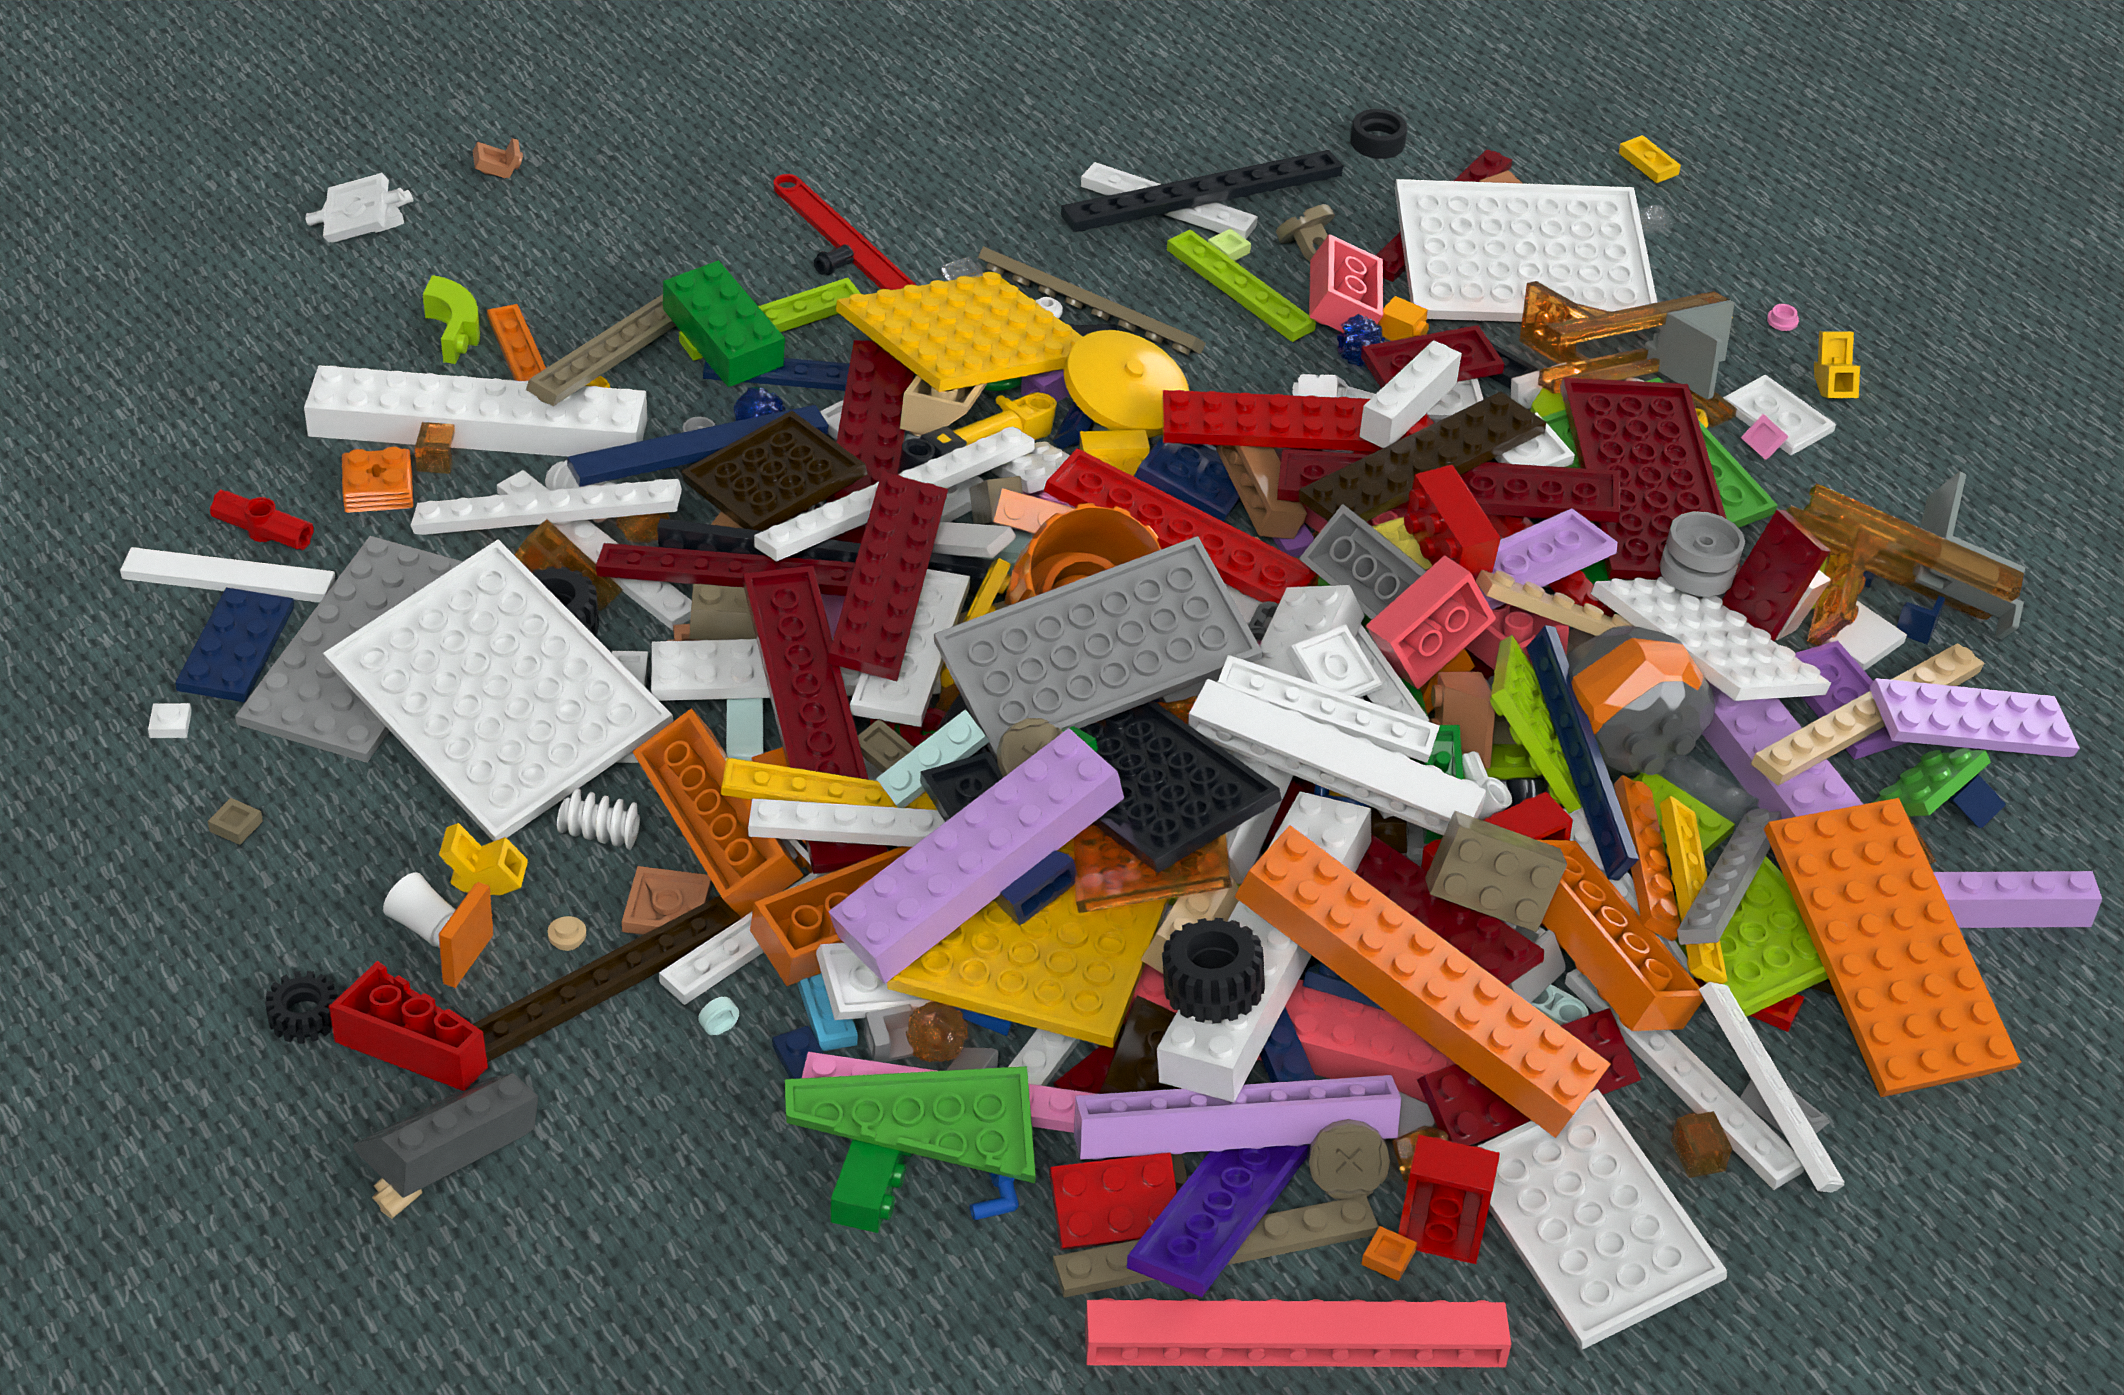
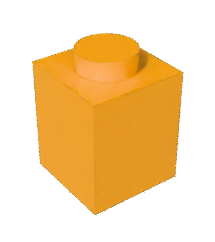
(1403, 320)

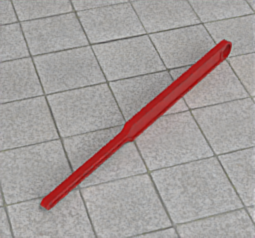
(840, 232)

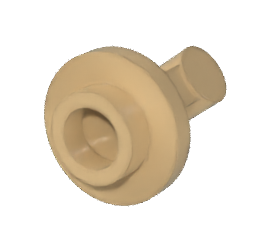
(389, 1200)

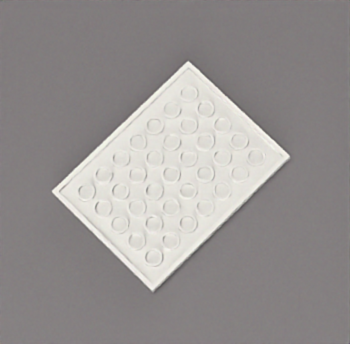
(1482, 242)
(498, 690)

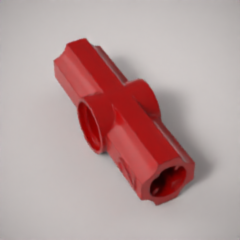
(261, 519)

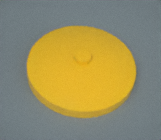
(1121, 380)

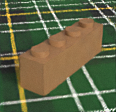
(1256, 480)

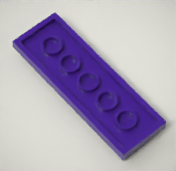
(1213, 1215)

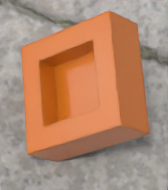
(1389, 1253)

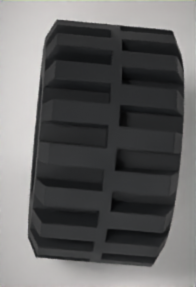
(573, 592)
(1213, 970)

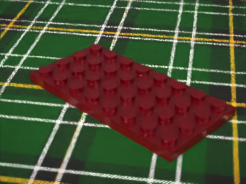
(1662, 460)

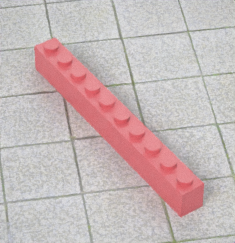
(1296, 1333)

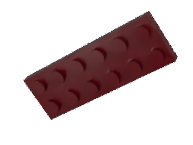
(1475, 1113)

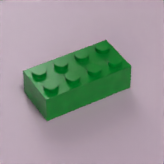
(723, 323)

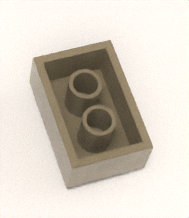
(1495, 871)

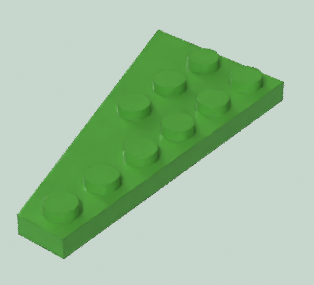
(944, 1115)

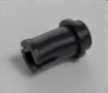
(827, 262)

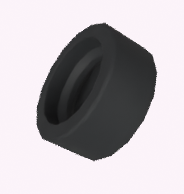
(1378, 146)

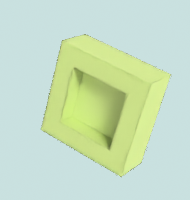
(1231, 244)

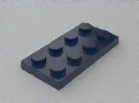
(235, 644)

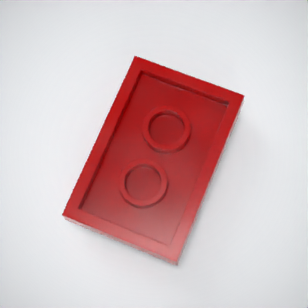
(1110, 1199)

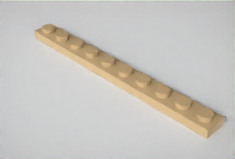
(1856, 719)

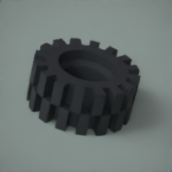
(295, 991)

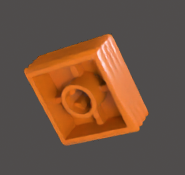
(377, 480)

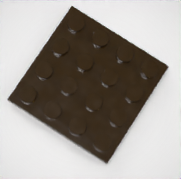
(774, 473)

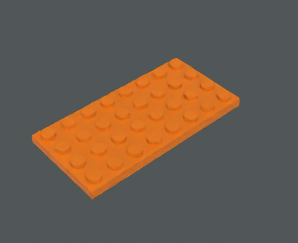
(1891, 947)

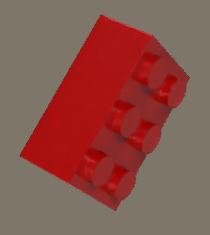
(1450, 521)
(1448, 1198)

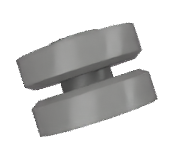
(1702, 553)

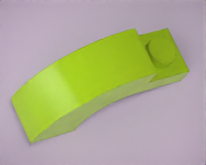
(457, 308)

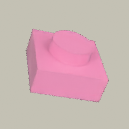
(1764, 437)

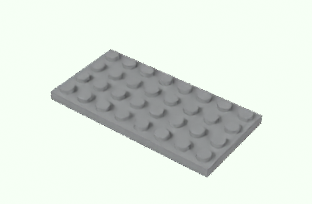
(1098, 643)
(301, 692)

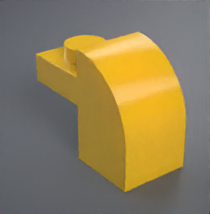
(1834, 370)
(492, 864)

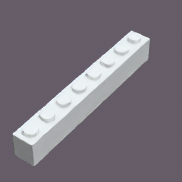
(1332, 758)

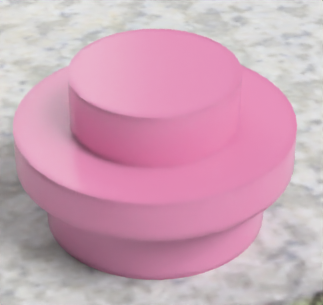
(1783, 317)

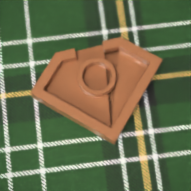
(661, 897)

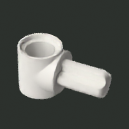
(1497, 794)

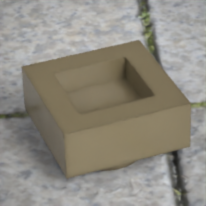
(235, 821)

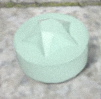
(718, 1016)

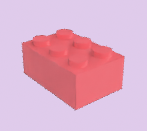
(1344, 284)
(1431, 622)

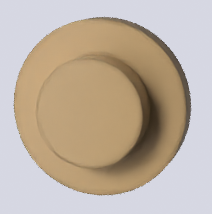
(567, 933)

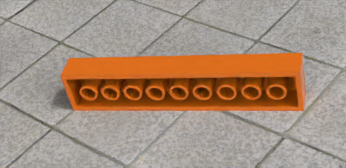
(1422, 980)

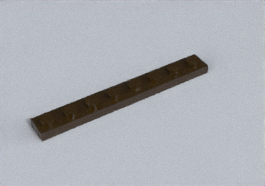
(603, 978)

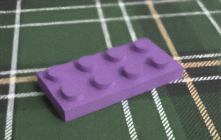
(1847, 683)

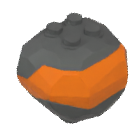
(1640, 697)

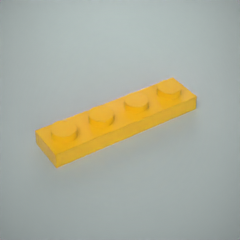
(994, 582)

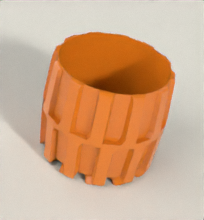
(1076, 547)

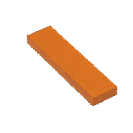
(516, 342)

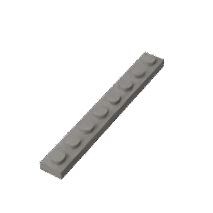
(1728, 880)

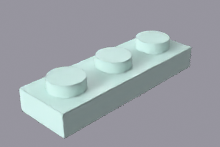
(949, 744)

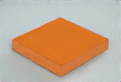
(466, 934)

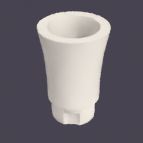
(418, 907)

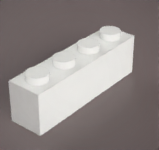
(1410, 394)

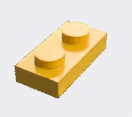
(1649, 159)

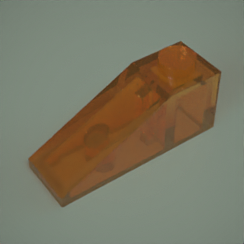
(550, 547)

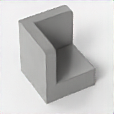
(886, 1033)

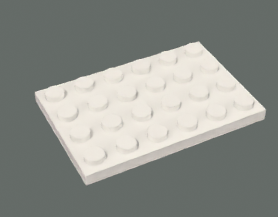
(1719, 640)
(1597, 1223)

